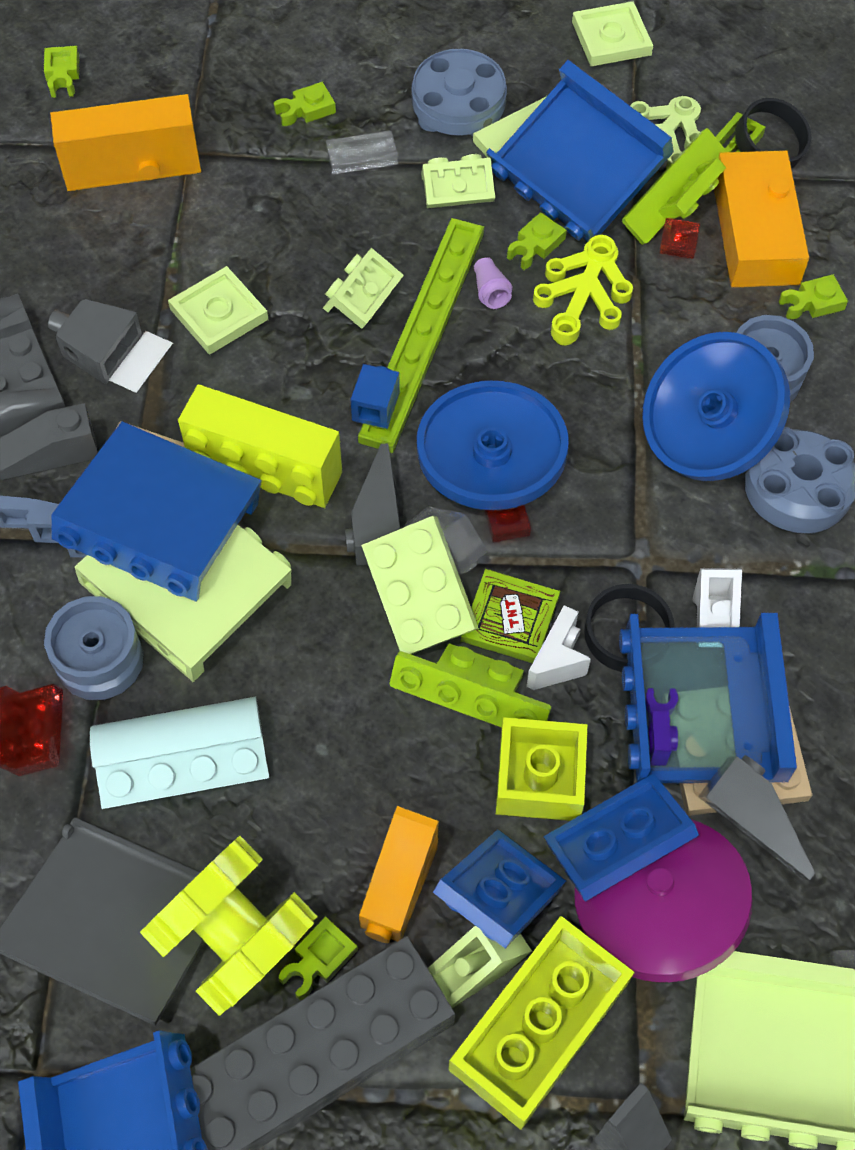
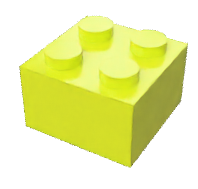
(541, 769)

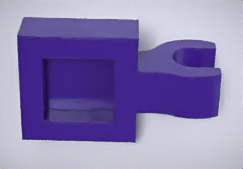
(661, 736)

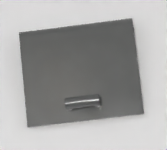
(87, 916)

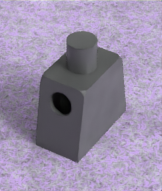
(96, 336)

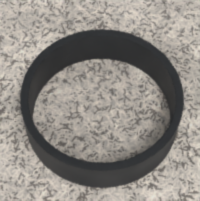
(783, 110)
(622, 591)

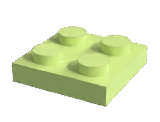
(612, 33)
(218, 310)

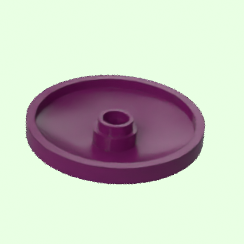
(676, 912)

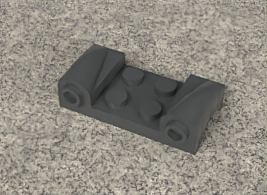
(25, 378)

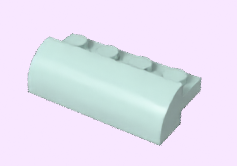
(178, 752)

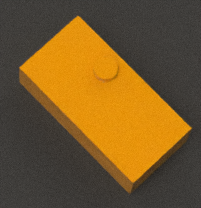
(125, 142)
(760, 220)

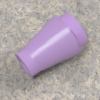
(492, 285)

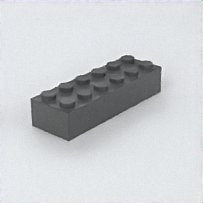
(319, 1049)

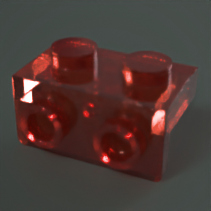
(30, 729)

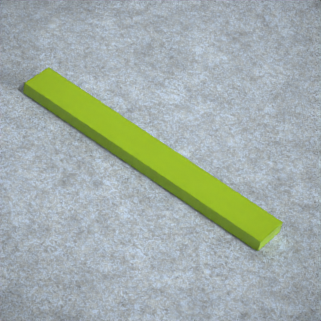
(427, 325)

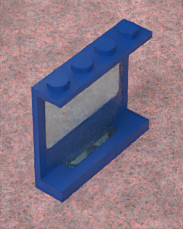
(727, 698)

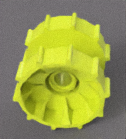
(230, 926)

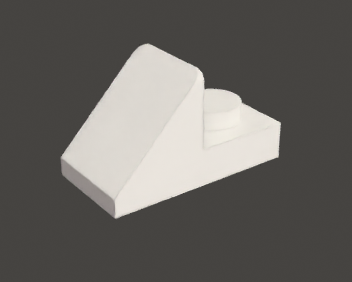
(718, 597)
(556, 658)

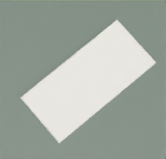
(140, 361)

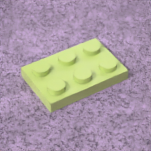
(419, 586)

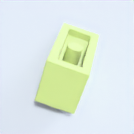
(475, 964)

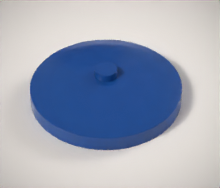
(716, 406)
(492, 445)

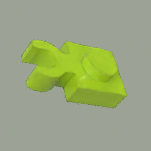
(60, 68)
(308, 102)
(538, 238)
(817, 296)
(322, 954)

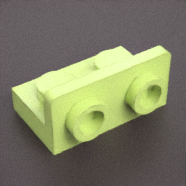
(458, 181)
(364, 288)

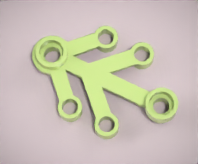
(679, 113)

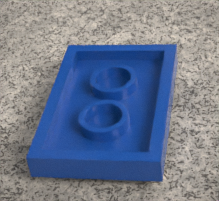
(620, 836)
(499, 888)

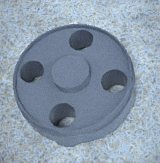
(458, 92)
(803, 482)

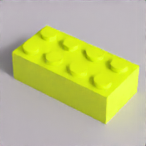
(264, 443)
(540, 1022)

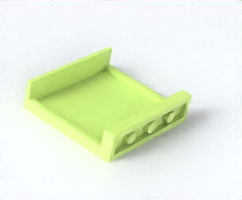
(186, 629)
(774, 1051)

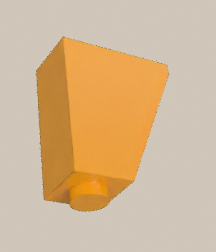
(399, 875)

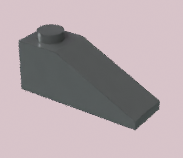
(48, 442)
(375, 508)
(755, 809)
(635, 1125)

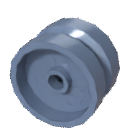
(786, 342)
(94, 648)

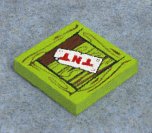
(511, 616)

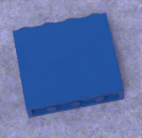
(582, 154)
(154, 509)
(117, 1103)

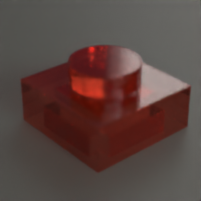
(679, 238)
(508, 523)

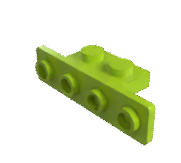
(678, 188)
(468, 685)

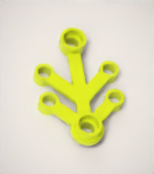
(598, 254)

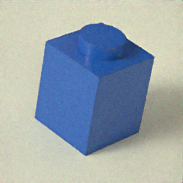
(375, 396)

